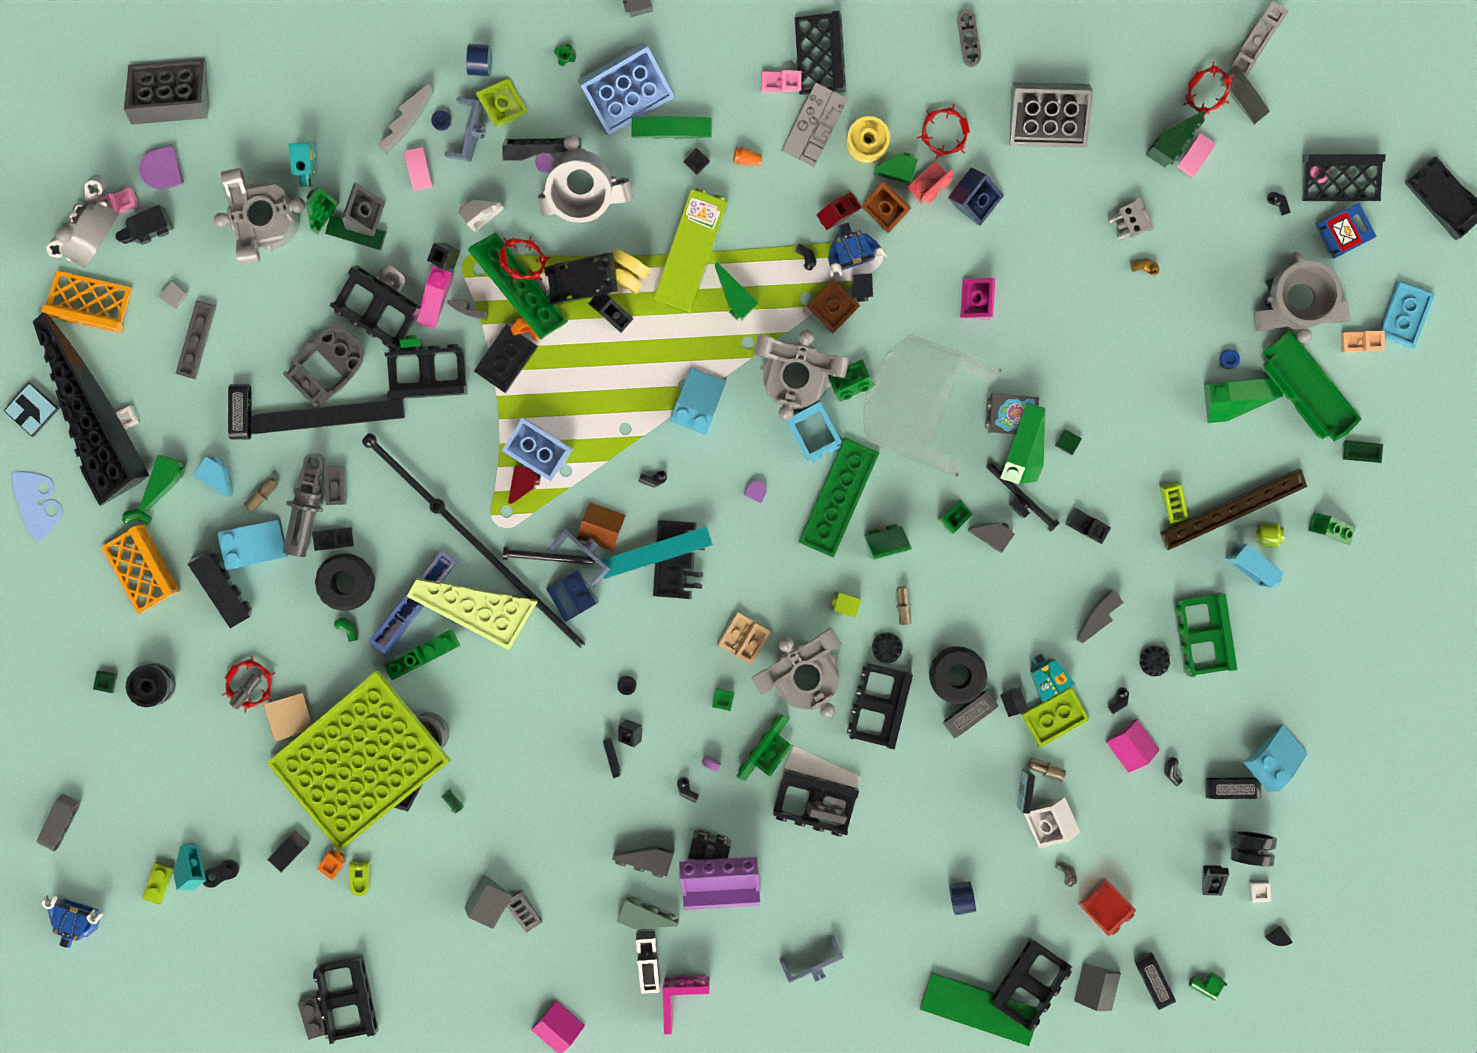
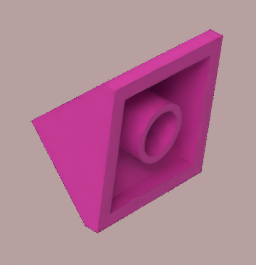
(978, 298)
(1133, 746)
(558, 1027)

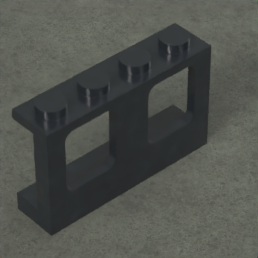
(383, 296)
(427, 385)
(892, 707)
(818, 790)
(1019, 977)
(359, 995)

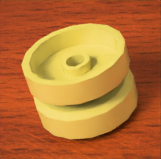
(870, 128)
(627, 269)

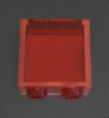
(1107, 908)

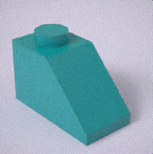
(189, 868)

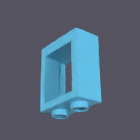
(805, 414)
(1255, 566)

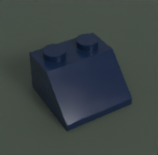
(975, 196)
(572, 595)

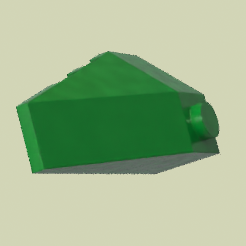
(319, 208)
(1236, 398)
(1026, 451)

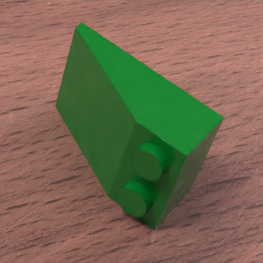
(886, 542)

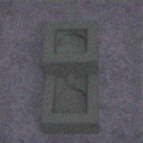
(463, 307)

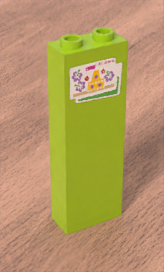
(691, 250)

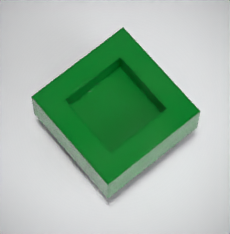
(411, 341)
(723, 699)

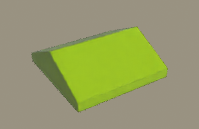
(502, 103)

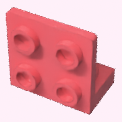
(927, 184)

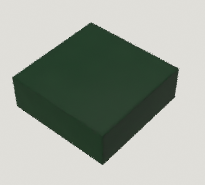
(1068, 442)
(105, 681)

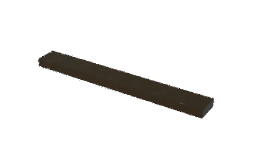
(1233, 509)

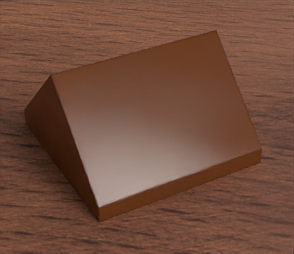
(886, 207)
(601, 525)

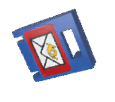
(1343, 232)

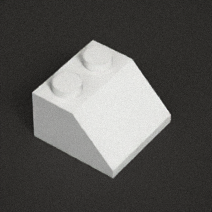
(1052, 823)

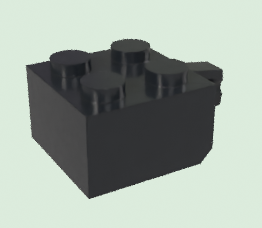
(709, 846)

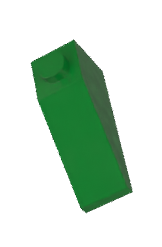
(737, 298)
(163, 477)

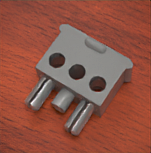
(1140, 217)

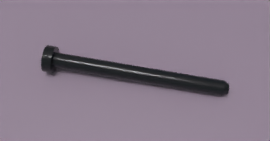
(1052, 524)
(546, 556)

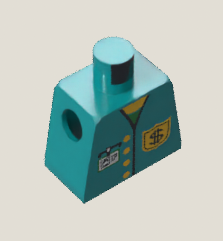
(300, 154)
(1049, 677)

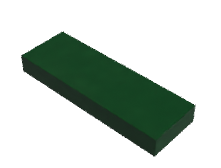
(337, 229)

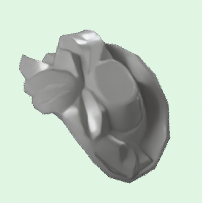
(392, 277)

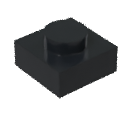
(696, 161)
(1020, 508)

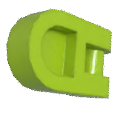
(359, 884)

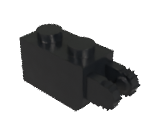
(145, 226)

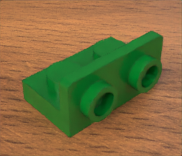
(855, 381)

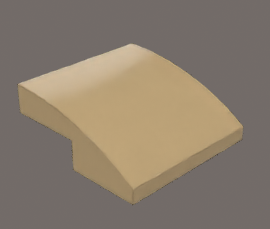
(743, 637)
(288, 716)

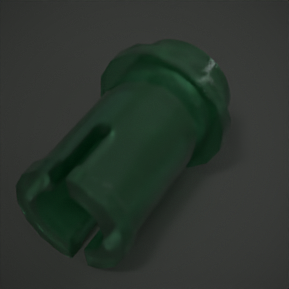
(452, 801)

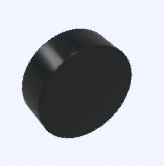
(627, 685)

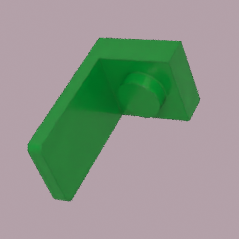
(1332, 528)

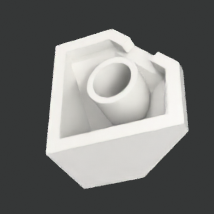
(478, 212)

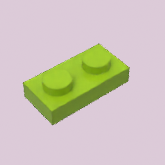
(158, 883)

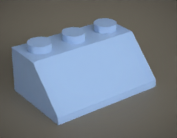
(537, 449)

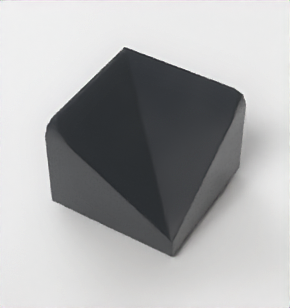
(629, 733)

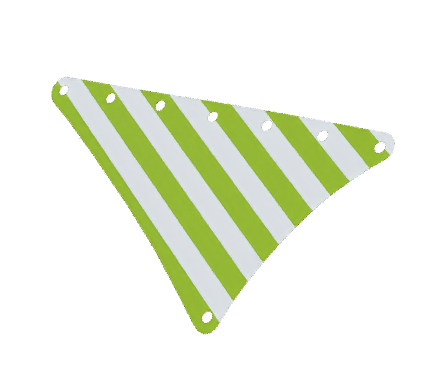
(596, 378)

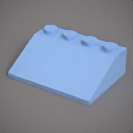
(626, 88)

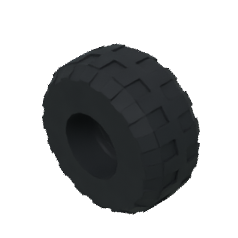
(326, 582)
(971, 688)

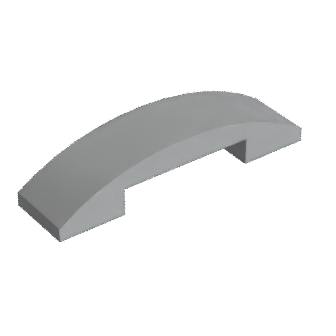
(1259, 37)

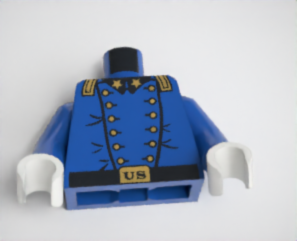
(852, 250)
(71, 919)

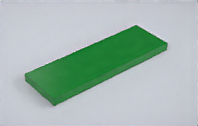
(523, 294)
(839, 497)
(972, 1008)

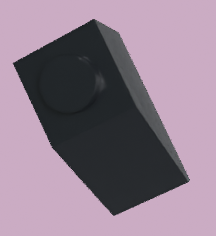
(611, 311)

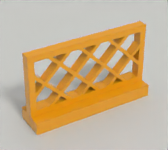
(80, 316)
(151, 558)

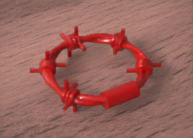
(1197, 77)
(964, 126)
(504, 262)
(249, 663)

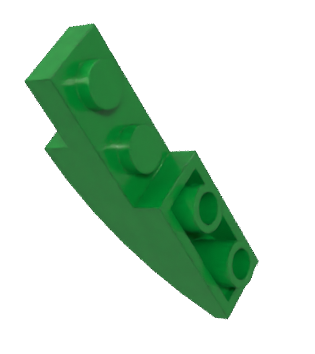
(421, 654)

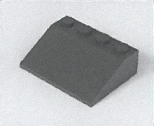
(166, 91)
(1050, 114)

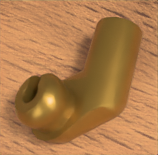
(1146, 265)

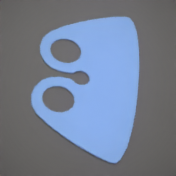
(27, 496)

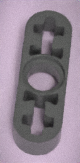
(961, 25)

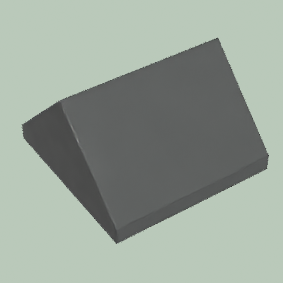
(362, 211)
(487, 902)
(1097, 988)

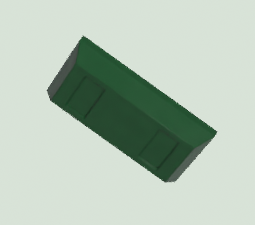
(1363, 451)

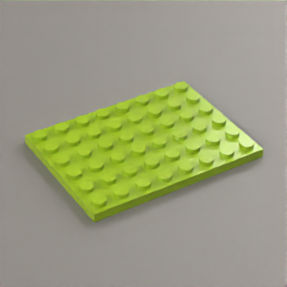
(359, 761)

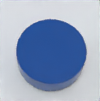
(1229, 359)

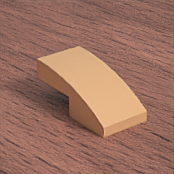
(1362, 341)

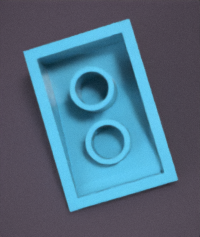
(698, 401)
(252, 544)
(1276, 760)

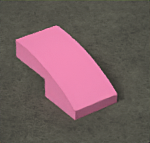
(780, 81)
(1196, 155)
(418, 168)
(121, 201)

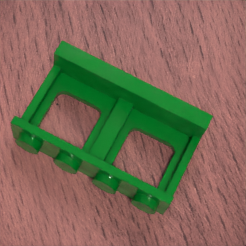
(1217, 632)

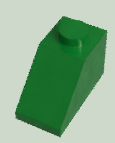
(898, 168)

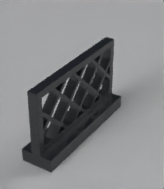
(836, 48)
(1343, 160)

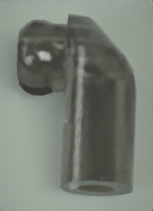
(1069, 871)

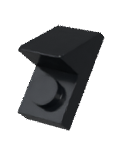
(1214, 879)

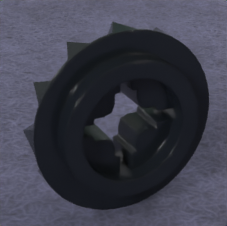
(888, 638)
(1145, 661)

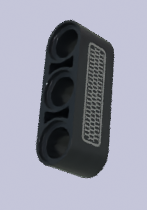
(239, 411)
(1233, 788)
(1155, 981)

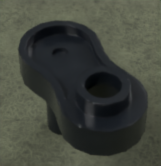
(225, 871)

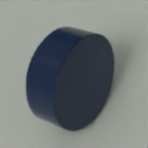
(441, 120)

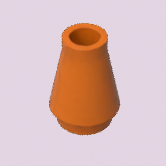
(744, 156)

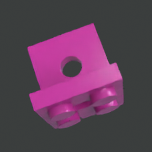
(681, 986)

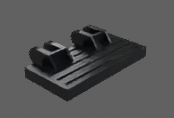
(670, 574)

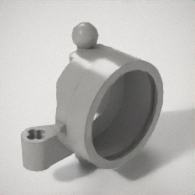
(581, 206)
(87, 227)
(249, 236)
(1325, 305)
(783, 354)
(782, 673)

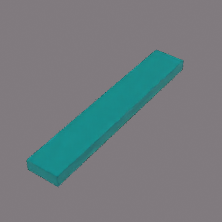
(658, 552)

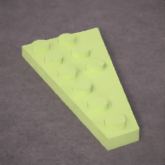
(482, 611)

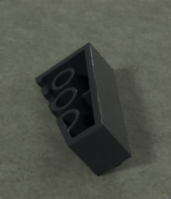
(219, 587)

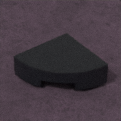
(1279, 937)

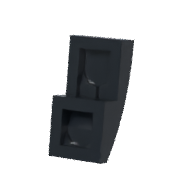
(1088, 526)
(332, 539)
(288, 851)

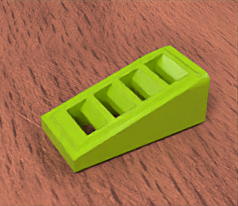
(1177, 486)

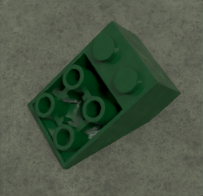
(1168, 145)

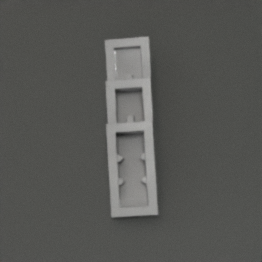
(411, 112)

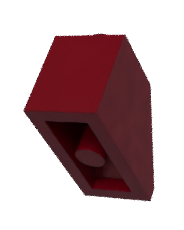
(838, 211)
(523, 482)

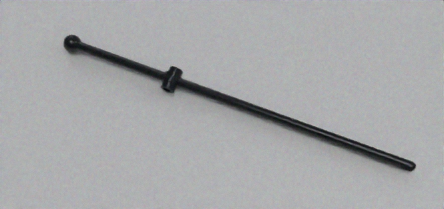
(370, 441)

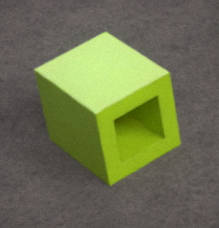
(846, 604)

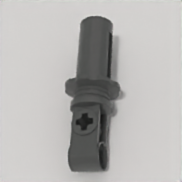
(305, 499)

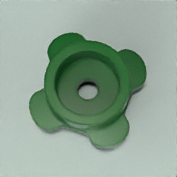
(562, 50)

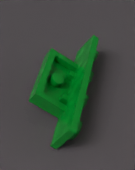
(769, 751)

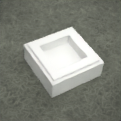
(127, 417)
(1260, 891)

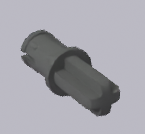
(245, 691)

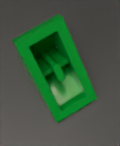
(955, 517)

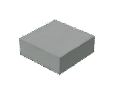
(173, 295)

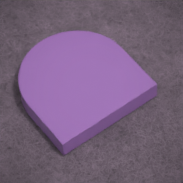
(161, 168)

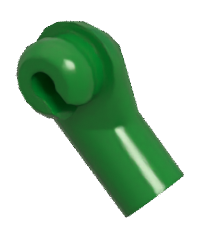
(136, 514)
(348, 627)

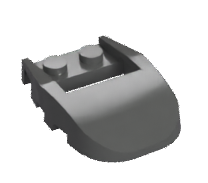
(340, 350)

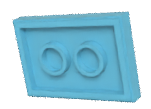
(1406, 314)

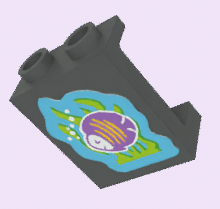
(1006, 412)

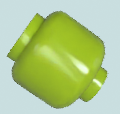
(1270, 535)

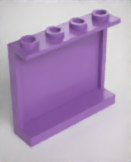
(720, 883)

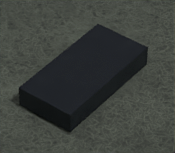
(612, 757)

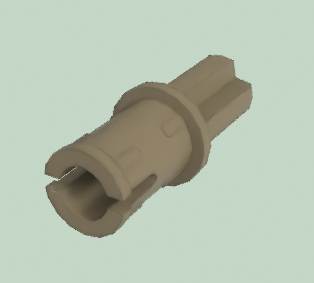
(261, 494)
(903, 606)
(1046, 769)

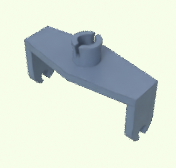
(472, 131)
(588, 548)
(816, 970)

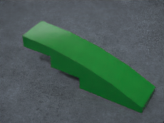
(671, 127)

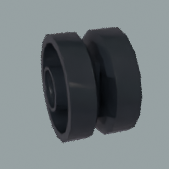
(139, 688)
(1253, 848)

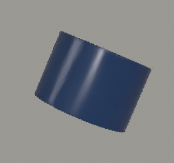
(479, 59)
(962, 898)

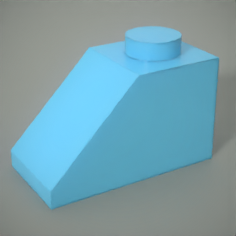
(215, 475)

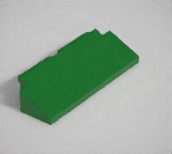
(1309, 388)

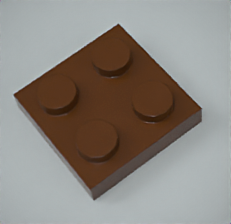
(833, 306)

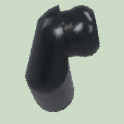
(685, 791)

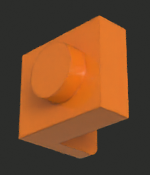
(522, 327)
(332, 863)

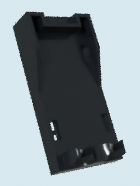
(525, 148)
(1445, 198)
(581, 279)

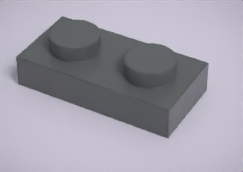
(335, 485)
(831, 813)
(311, 1017)

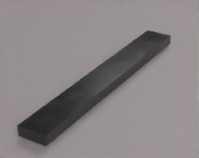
(327, 416)

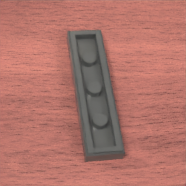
(195, 339)

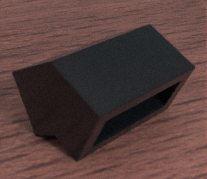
(1014, 702)

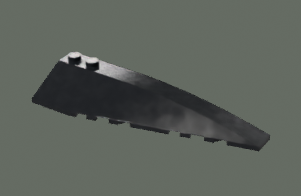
(101, 441)

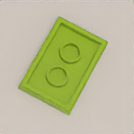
(1055, 717)

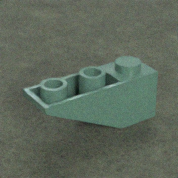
(640, 916)

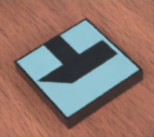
(31, 409)
(1026, 791)

